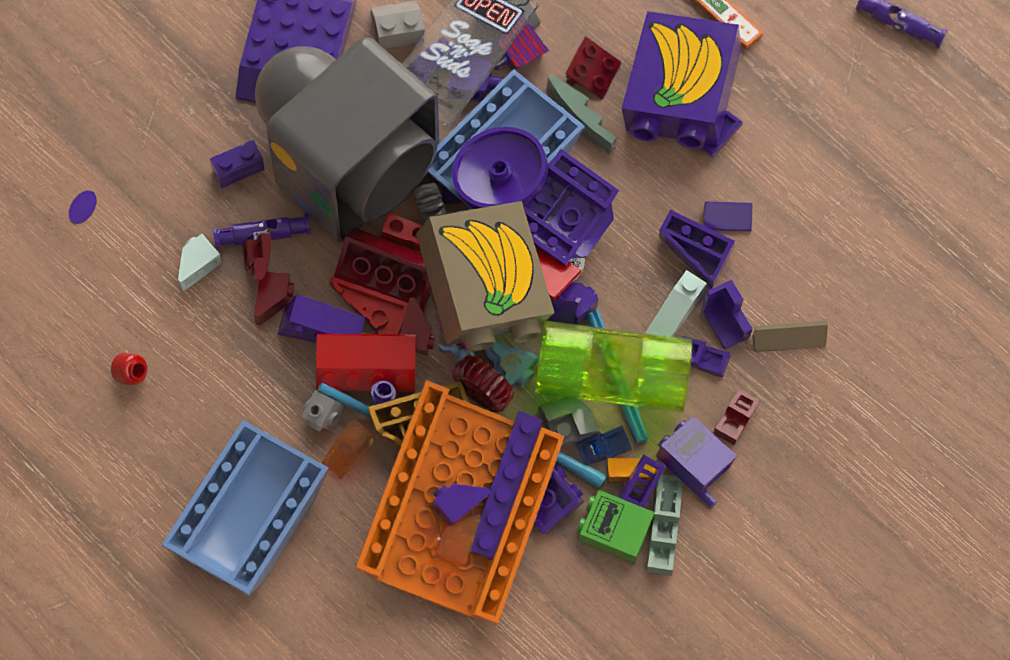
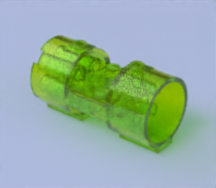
(614, 366)

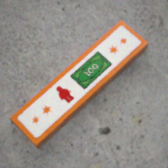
(726, 12)

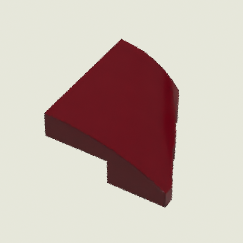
(257, 255)

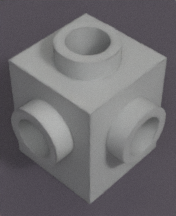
(322, 411)

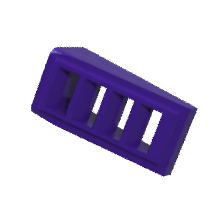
(630, 483)

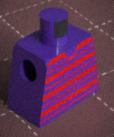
(523, 49)

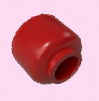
(129, 369)

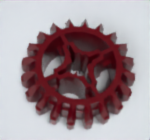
(483, 384)

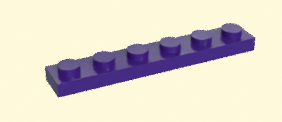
(505, 484)

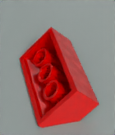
(363, 360)

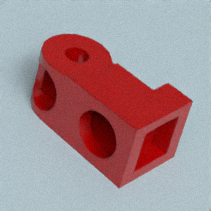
(401, 231)

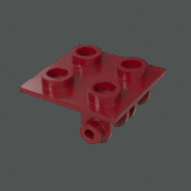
(592, 68)

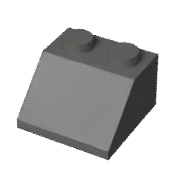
(398, 24)

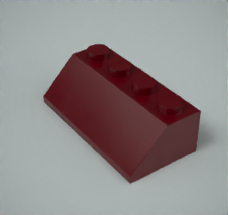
(383, 267)

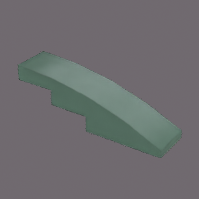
(577, 105)
(665, 525)

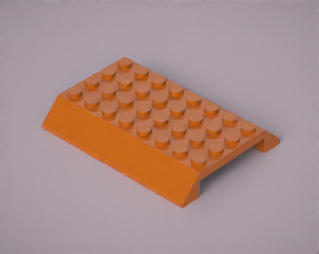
(449, 446)

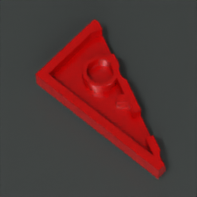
(380, 311)

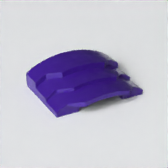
(570, 209)

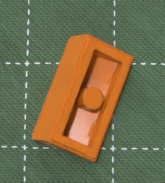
(621, 468)

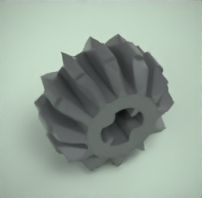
(429, 201)

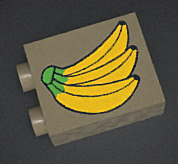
(485, 275)

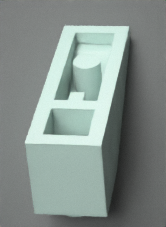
(678, 305)

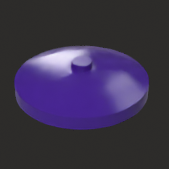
(500, 168)

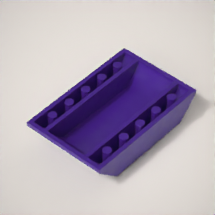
(290, 24)

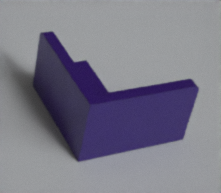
(724, 314)

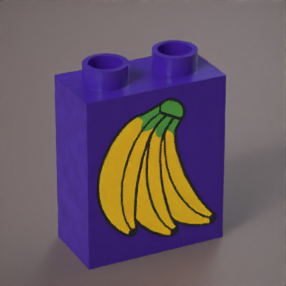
(681, 79)

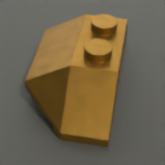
(394, 416)

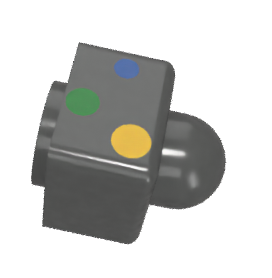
(346, 131)

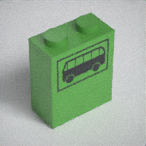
(615, 526)

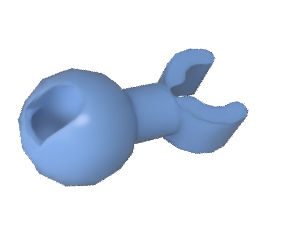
(456, 351)

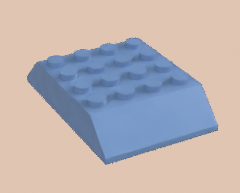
(510, 104)
(247, 508)

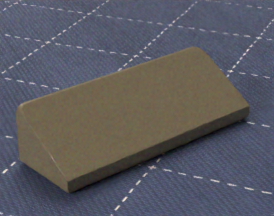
(790, 336)

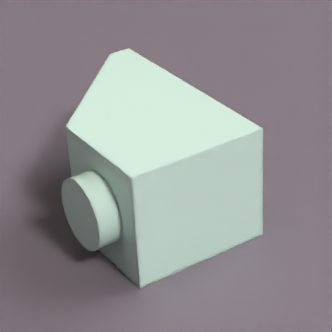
(197, 260)

